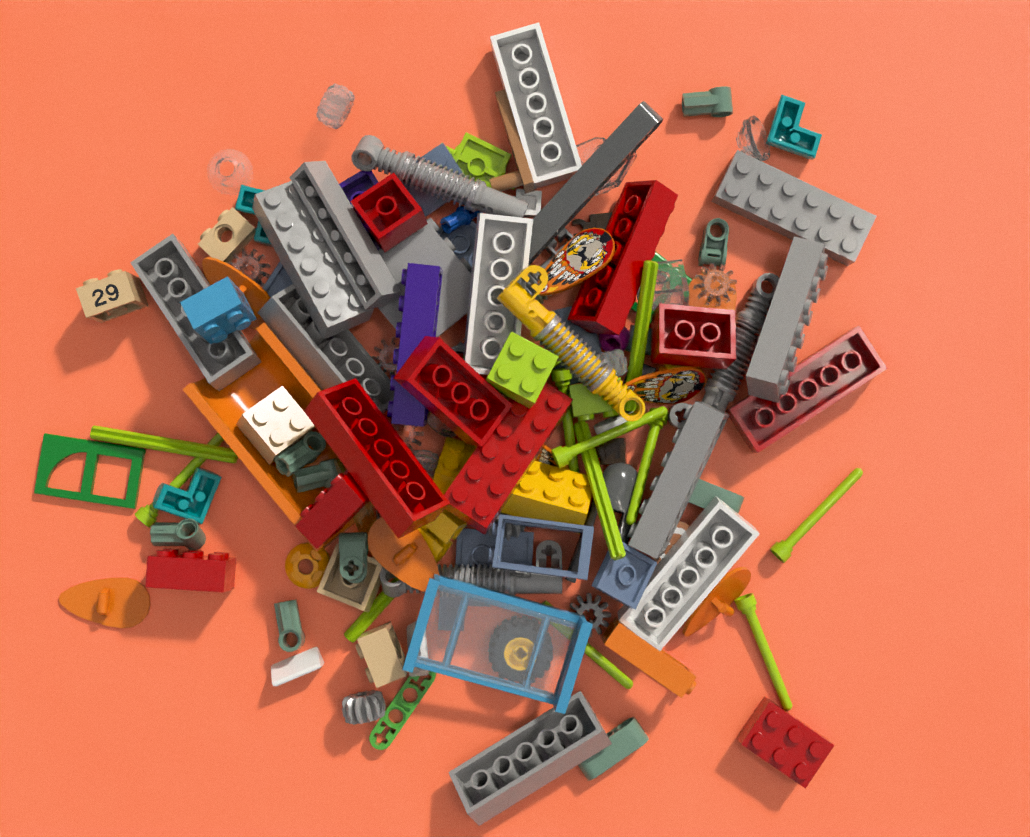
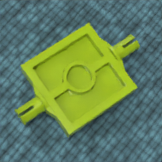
(480, 159)

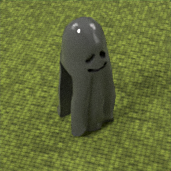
(620, 484)

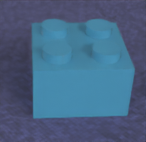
(218, 311)

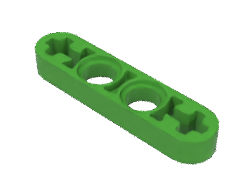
(404, 706)

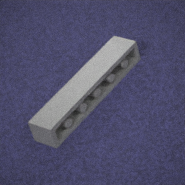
(345, 234)

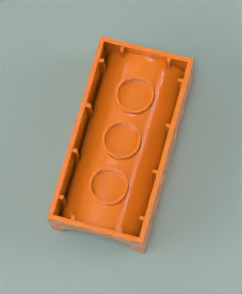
(226, 406)

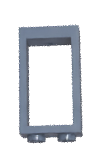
(498, 530)

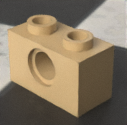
(242, 234)

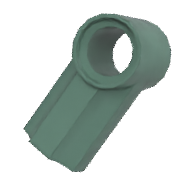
(713, 102)
(300, 453)
(315, 476)
(178, 534)
(289, 621)

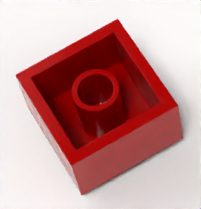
(389, 212)

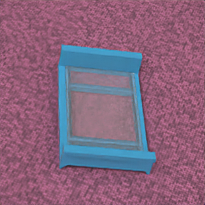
(498, 641)

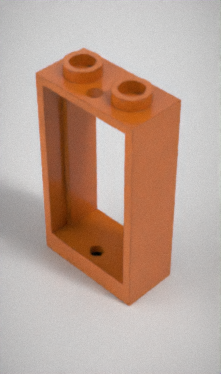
(649, 659)

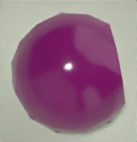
(612, 342)

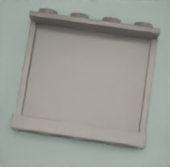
(430, 249)

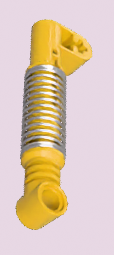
(547, 328)

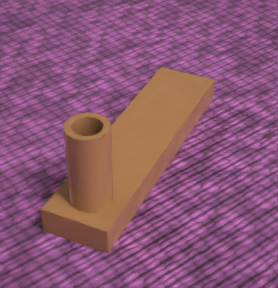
(523, 175)

